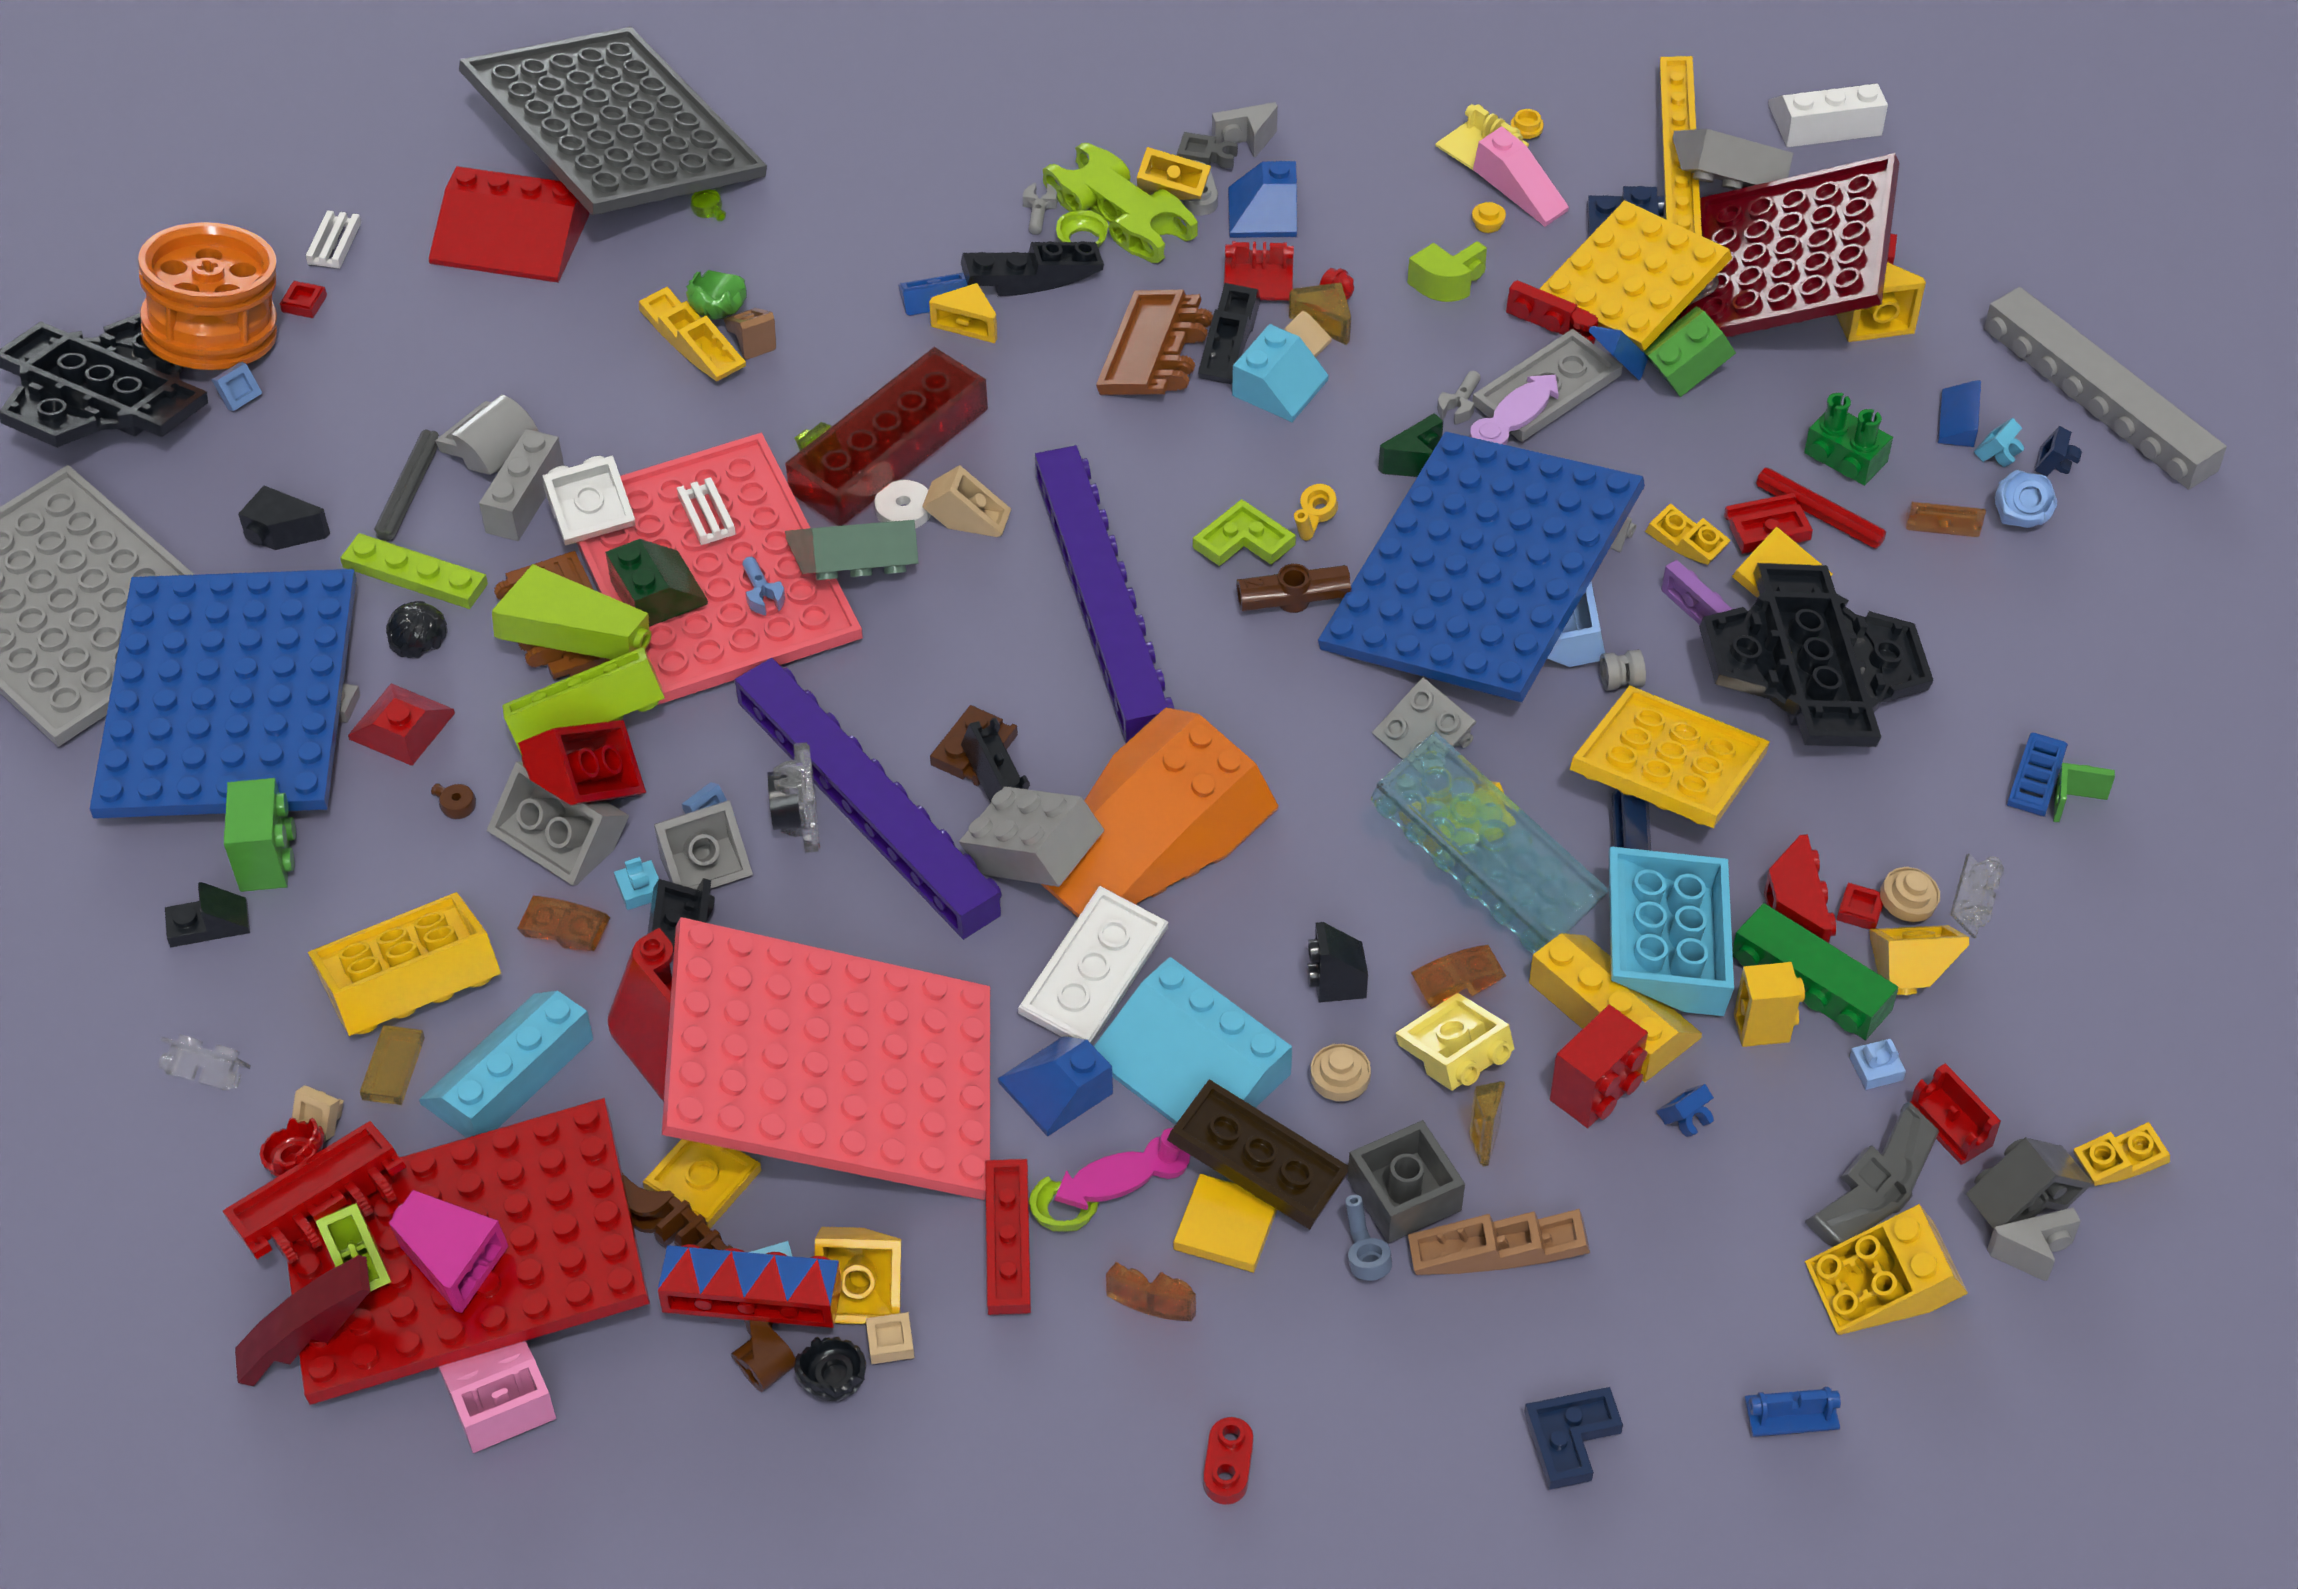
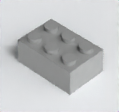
(1031, 835)

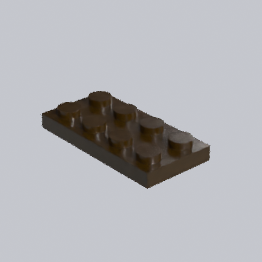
(1258, 1154)

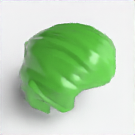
(716, 294)

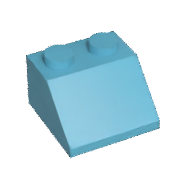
(1278, 374)

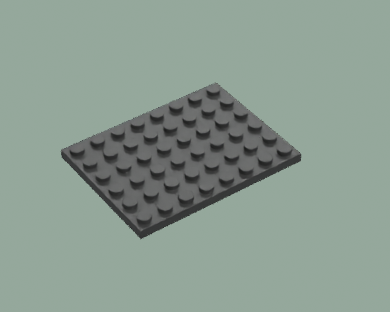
(612, 120)

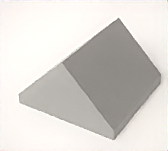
(703, 846)

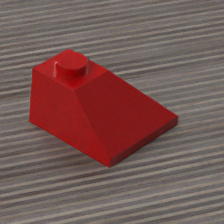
(401, 724)

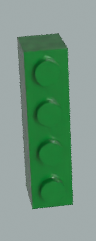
(1831, 979)

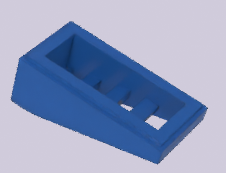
(2041, 752)

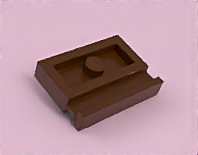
(949, 753)

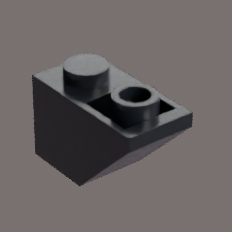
(1336, 965)

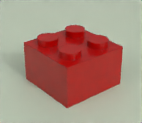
(1599, 1066)

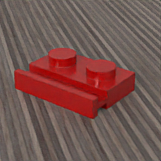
(1756, 519)

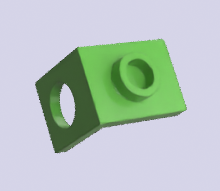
(2081, 781)

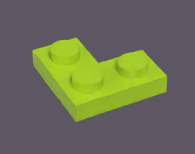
(1241, 528)

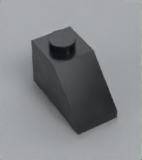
(282, 520)

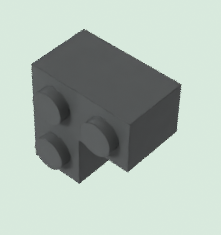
(2027, 1181)

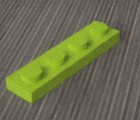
(414, 571)

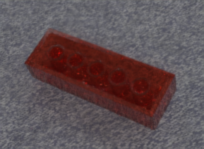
(887, 436)

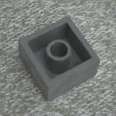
(1405, 1181)

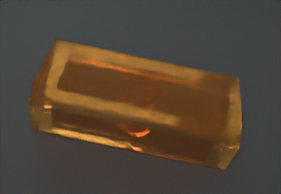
(1945, 519)

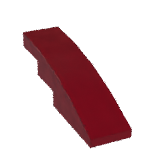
(308, 1314)

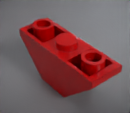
(1797, 891)

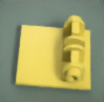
(1464, 140)

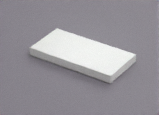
(1093, 967)

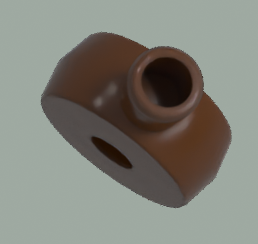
(455, 800)

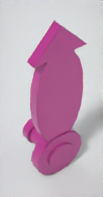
(1123, 1173)

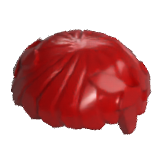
(291, 1146)

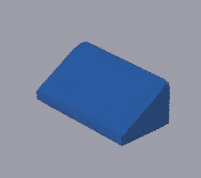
(918, 293)
(1622, 349)
(1960, 414)

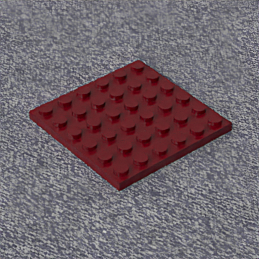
(1801, 246)

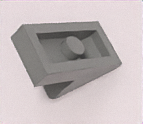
(1248, 124)
(2031, 1241)

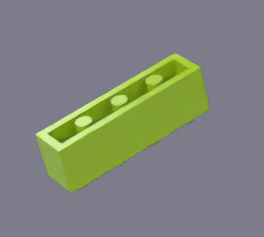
(587, 697)

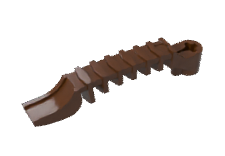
(766, 1354)

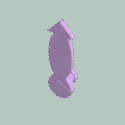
(1516, 409)

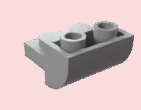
(487, 434)

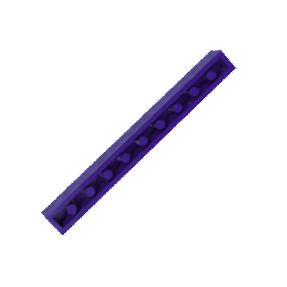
(1101, 589)
(871, 799)

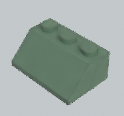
(854, 548)

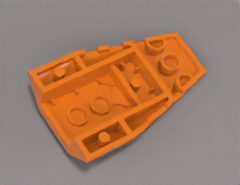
(1167, 810)

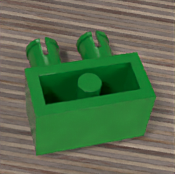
(1847, 442)

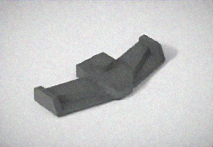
(1878, 1181)

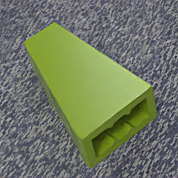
(568, 617)

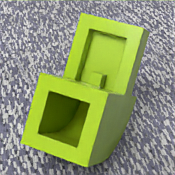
(1446, 276)

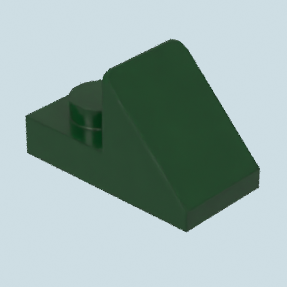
(1410, 449)

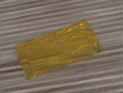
(392, 1065)

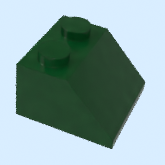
(654, 580)

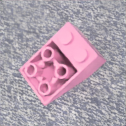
(498, 1395)

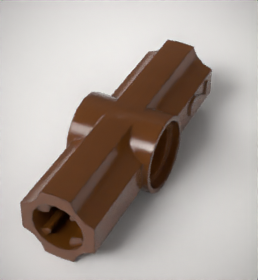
(1293, 588)

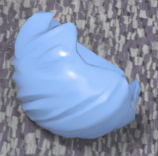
(2025, 499)

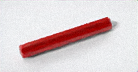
(1823, 508)

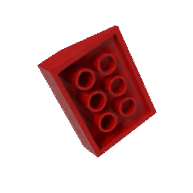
(507, 225)

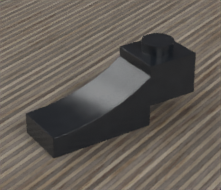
(1229, 332)

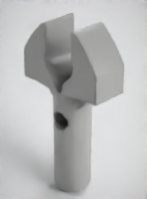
(1038, 206)
(1460, 399)

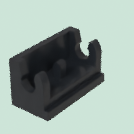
(991, 759)

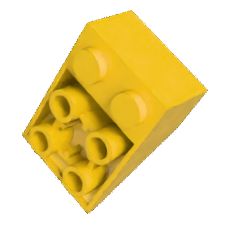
(1886, 1273)

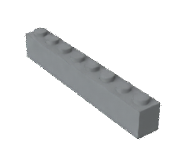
(2105, 388)

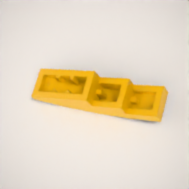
(691, 335)

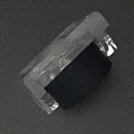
(794, 798)

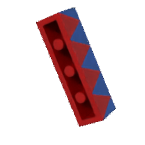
(750, 1286)

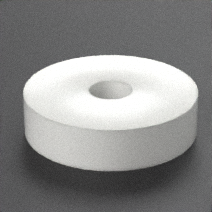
(902, 492)

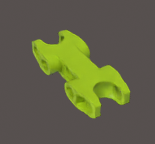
(1132, 214)

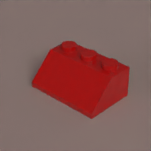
(584, 762)

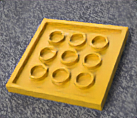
(1638, 272)
(1670, 756)

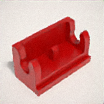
(1958, 1113)

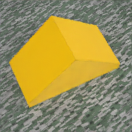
(964, 313)

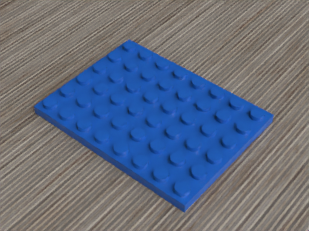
(1482, 565)
(224, 688)

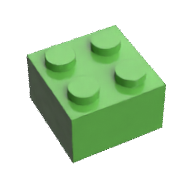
(258, 834)

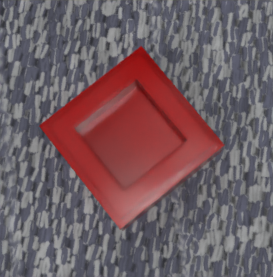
(303, 299)
(1860, 907)

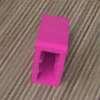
(448, 1245)

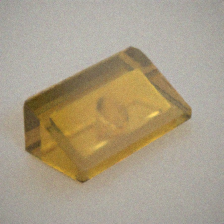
(1486, 1119)

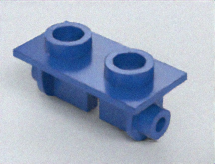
(1793, 1412)

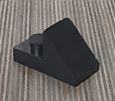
(212, 917)

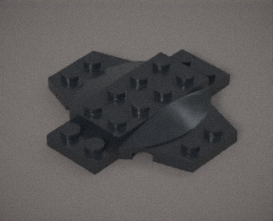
(93, 384)
(1815, 655)

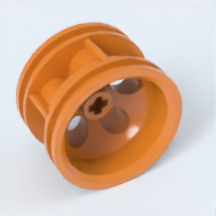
(208, 295)

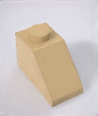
(966, 504)

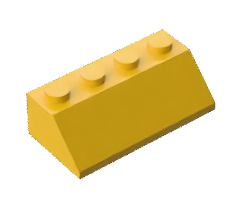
(1578, 982)

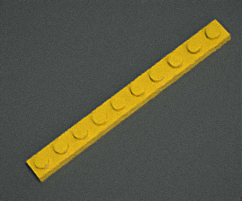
(1678, 114)

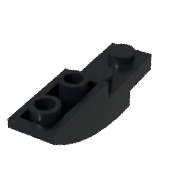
(1041, 269)

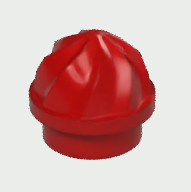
(1339, 276)

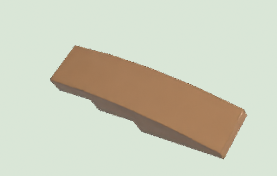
(1498, 1245)

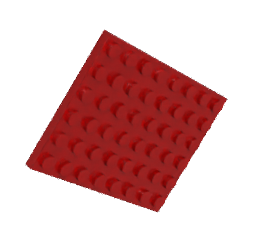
(567, 1259)

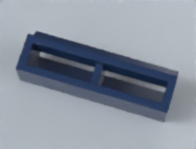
(1631, 822)

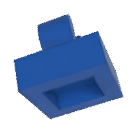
(1685, 1107)

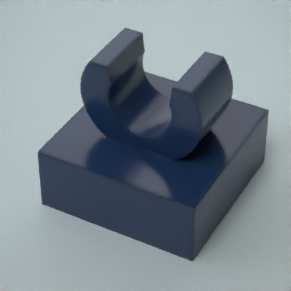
(2056, 452)

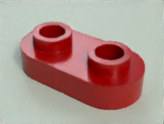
(1228, 1457)

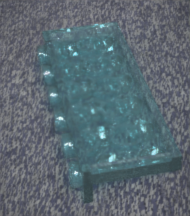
(1487, 843)

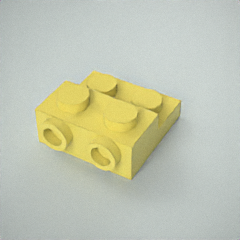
(1457, 1041)

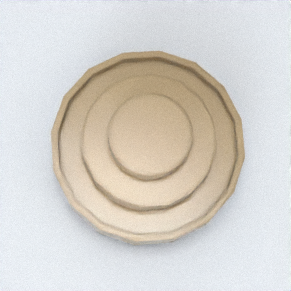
(1910, 894)
(1340, 1072)

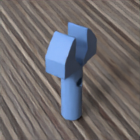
(761, 588)

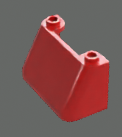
(642, 1008)

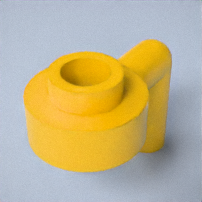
(1309, 517)

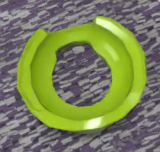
(1081, 221)
(1039, 1202)

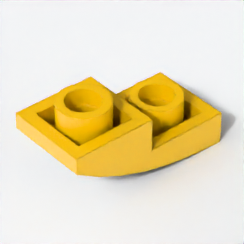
(1679, 533)
(2122, 1157)

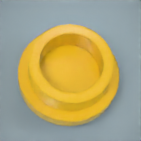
(1528, 122)
(1488, 217)

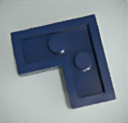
(1562, 1426)

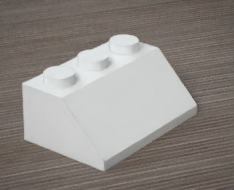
(1830, 115)

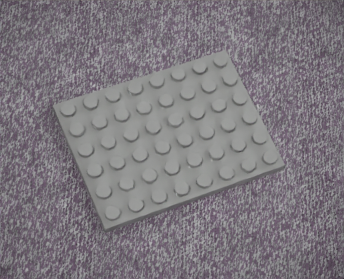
(65, 599)

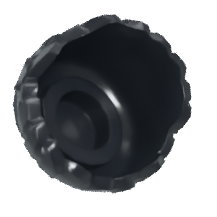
(415, 629)
(831, 1368)

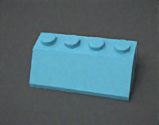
(510, 1064)

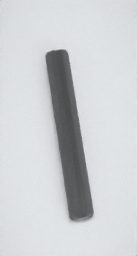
(406, 485)

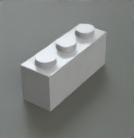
(518, 486)

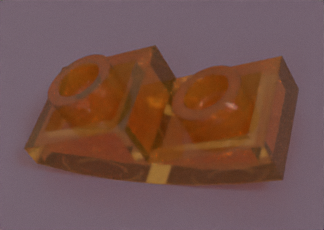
(563, 921)
(1468, 968)
(1162, 1298)

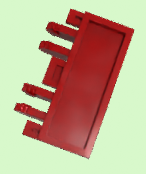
(316, 1190)

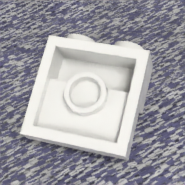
(588, 499)

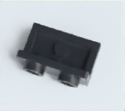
(675, 901)

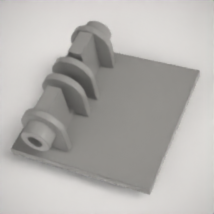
(1419, 715)

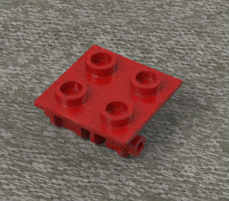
(1261, 269)

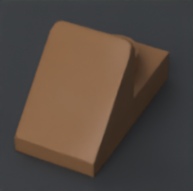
(754, 331)

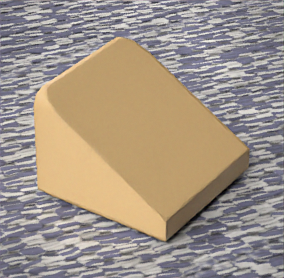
(1310, 332)

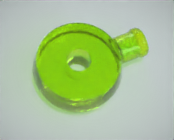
(707, 204)

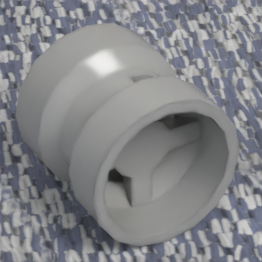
(1622, 670)

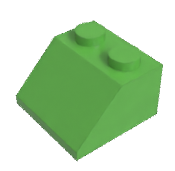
(1689, 351)

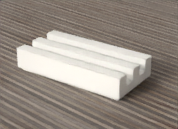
(327, 239)
(698, 492)

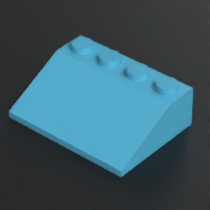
(1672, 928)
(1184, 1033)

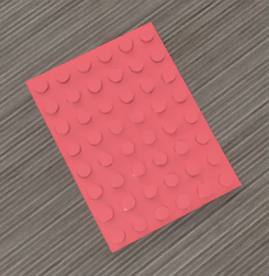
(726, 635)
(828, 1060)

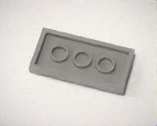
(1579, 372)

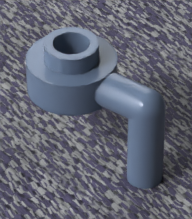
(1367, 1256)

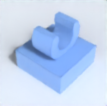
(1877, 1064)

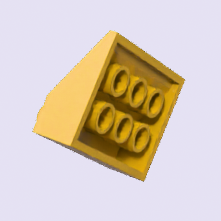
(405, 963)

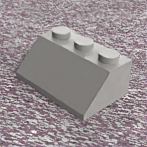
(1729, 158)
(552, 832)

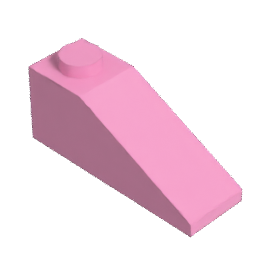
(1518, 175)

